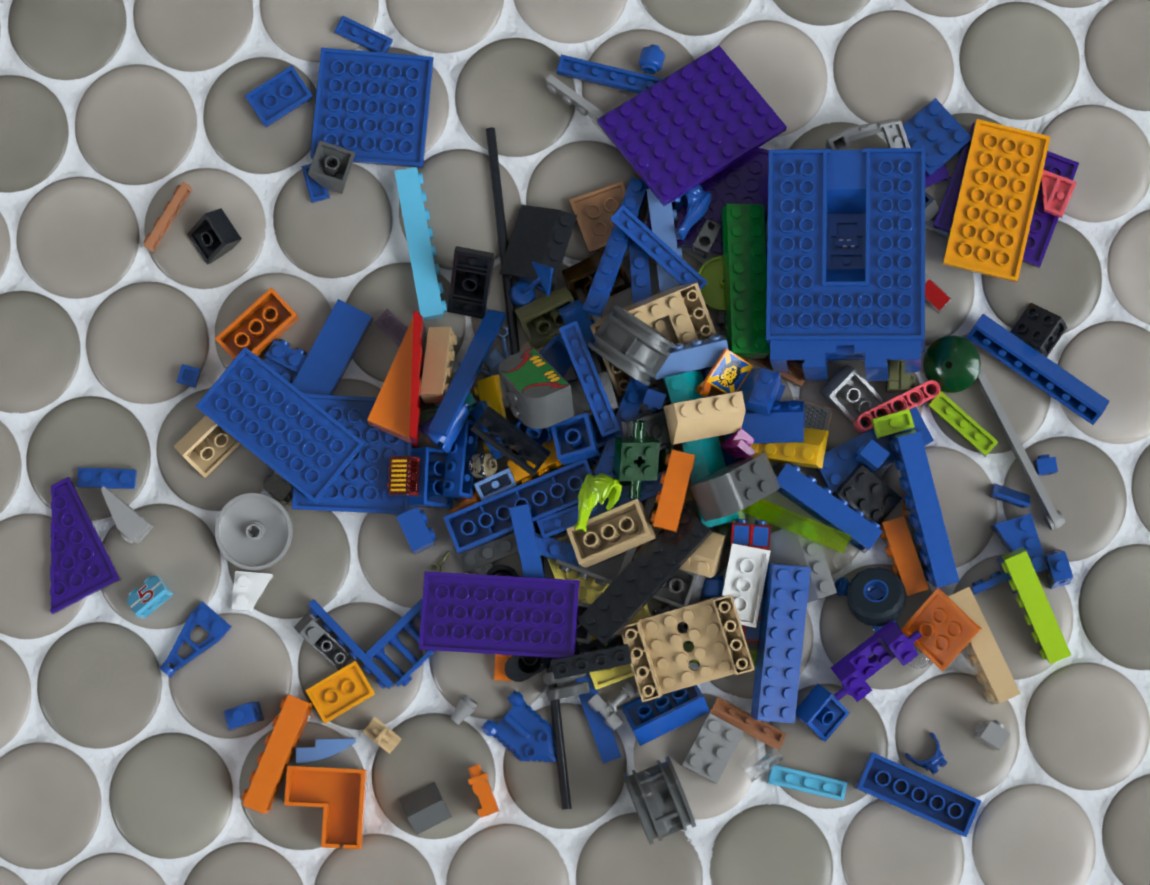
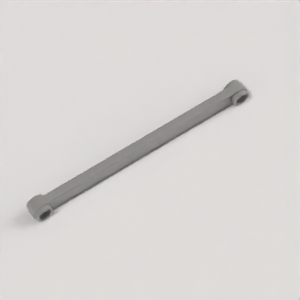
(1053, 518)

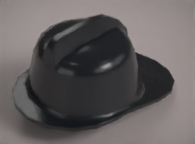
(524, 667)

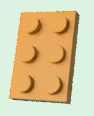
(340, 692)

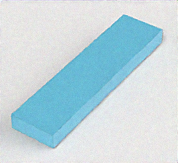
(807, 782)

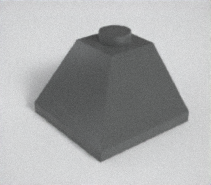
(331, 166)

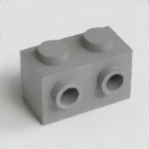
(992, 734)

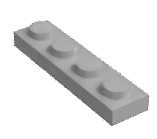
(571, 97)

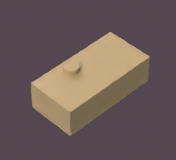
(611, 533)

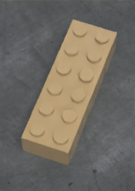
(985, 653)

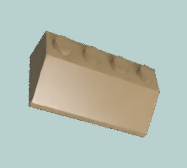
(705, 417)
(206, 446)
(705, 559)

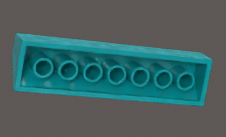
(708, 450)

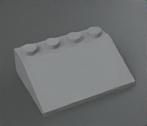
(796, 550)

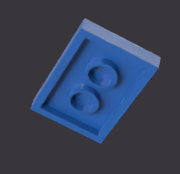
(279, 96)

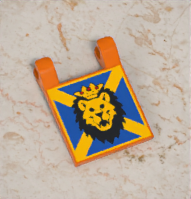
(726, 374)

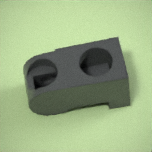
(706, 238)

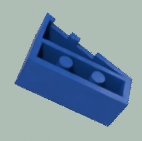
(1022, 533)

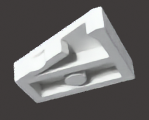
(248, 589)

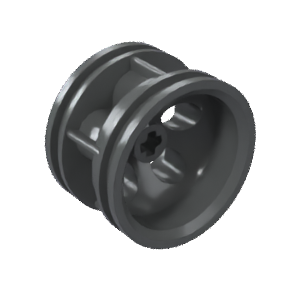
(659, 800)

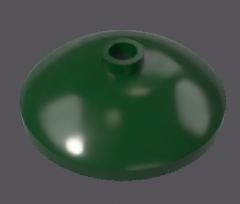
(964, 361)

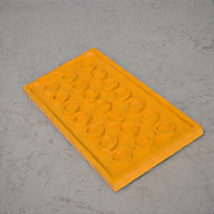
(996, 200)

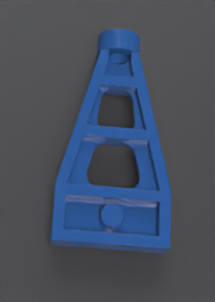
(211, 622)

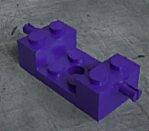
(857, 668)

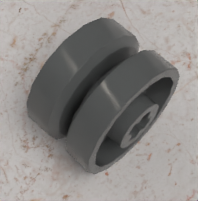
(565, 687)

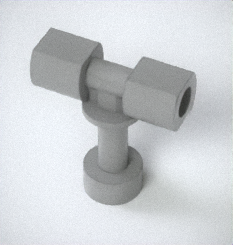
(608, 708)

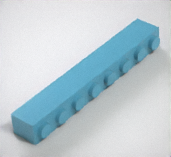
(419, 243)

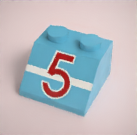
(149, 597)

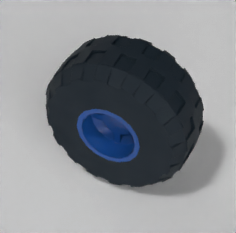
(876, 596)

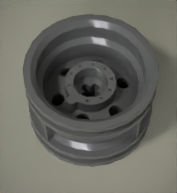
(631, 345)

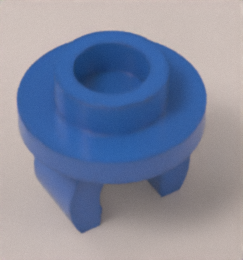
(841, 586)

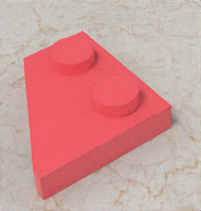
(1056, 193)

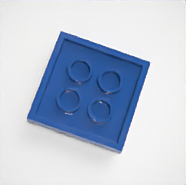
(937, 133)

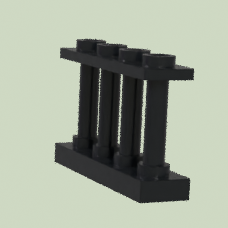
(592, 658)

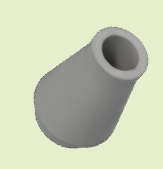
(464, 708)

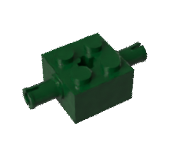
(644, 452)

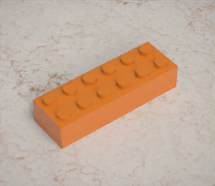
(277, 754)

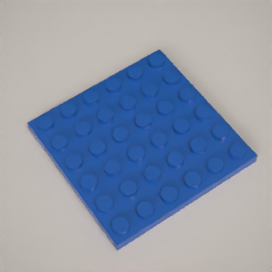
(373, 105)
(365, 480)

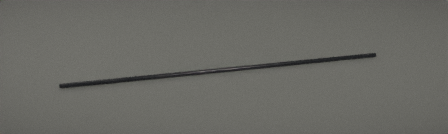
(515, 348)

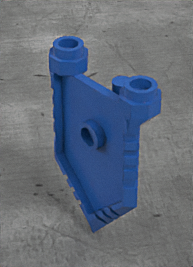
(523, 732)

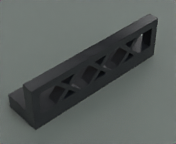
(512, 439)

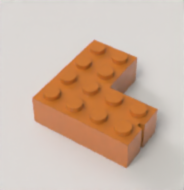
(339, 792)

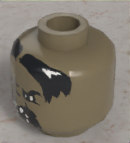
(482, 465)

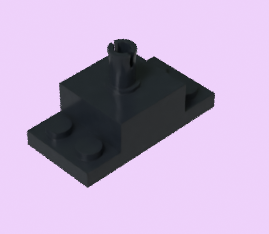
(470, 282)

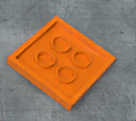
(943, 629)

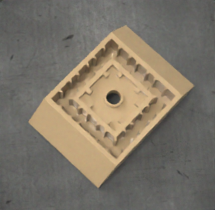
(674, 313)

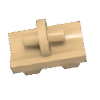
(382, 735)

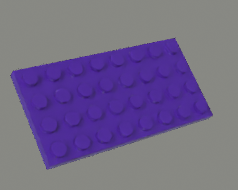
(499, 615)

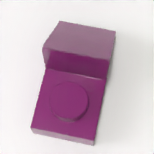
(739, 445)

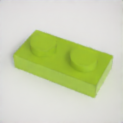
(892, 423)

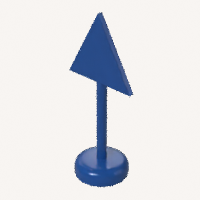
(524, 293)

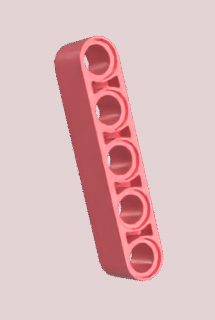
(902, 400)

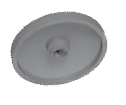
(254, 531)

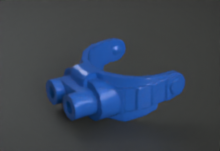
(933, 763)

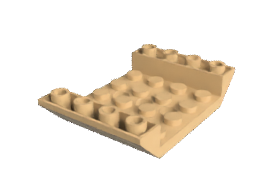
(663, 663)

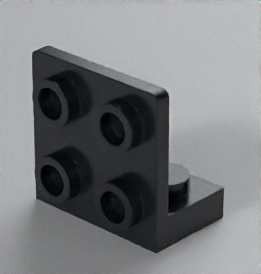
(1040, 328)

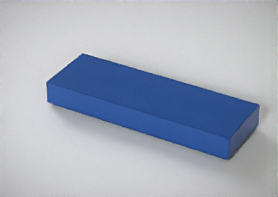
(363, 35)

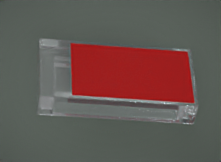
(935, 295)

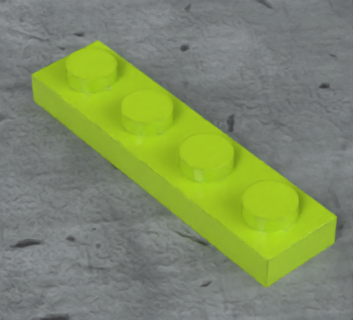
(963, 424)

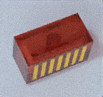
(403, 476)

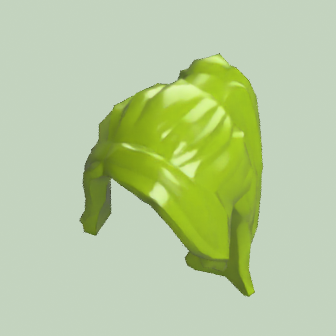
(593, 491)

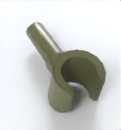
(439, 564)

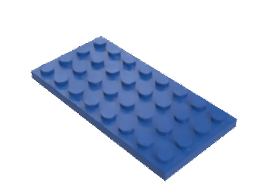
(280, 425)

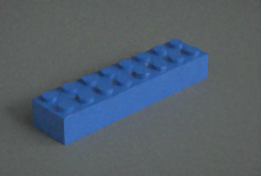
(924, 508)
(492, 518)
(780, 642)

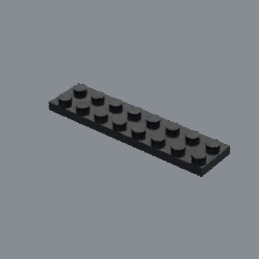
(643, 578)

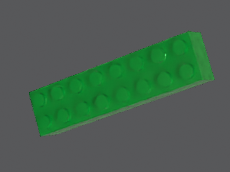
(745, 279)

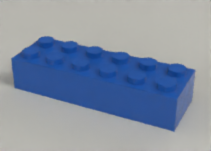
(841, 460)
(826, 508)
(918, 794)

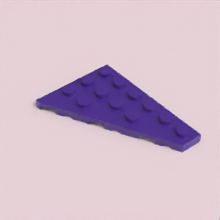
(77, 553)

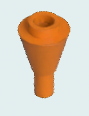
(466, 502)

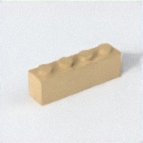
(438, 363)

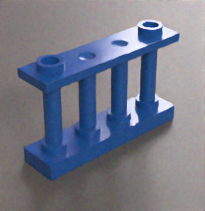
(405, 624)

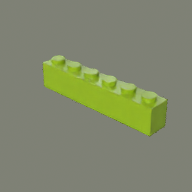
(1036, 606)

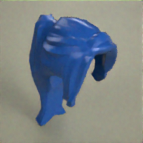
(697, 204)

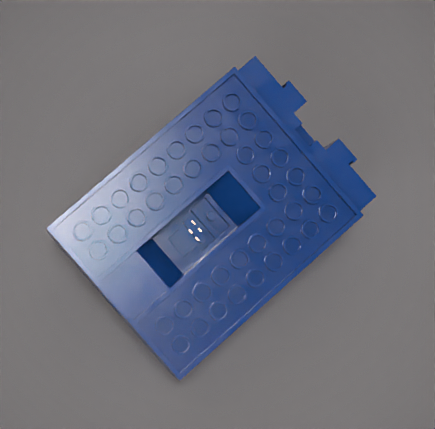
(846, 259)

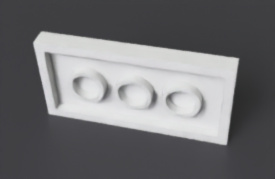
(746, 580)

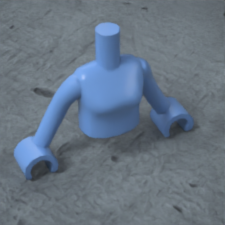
(495, 357)

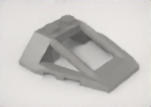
(892, 130)

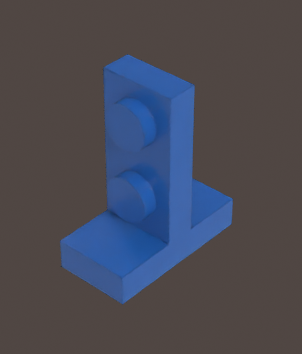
(996, 578)

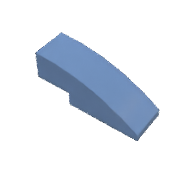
(323, 749)

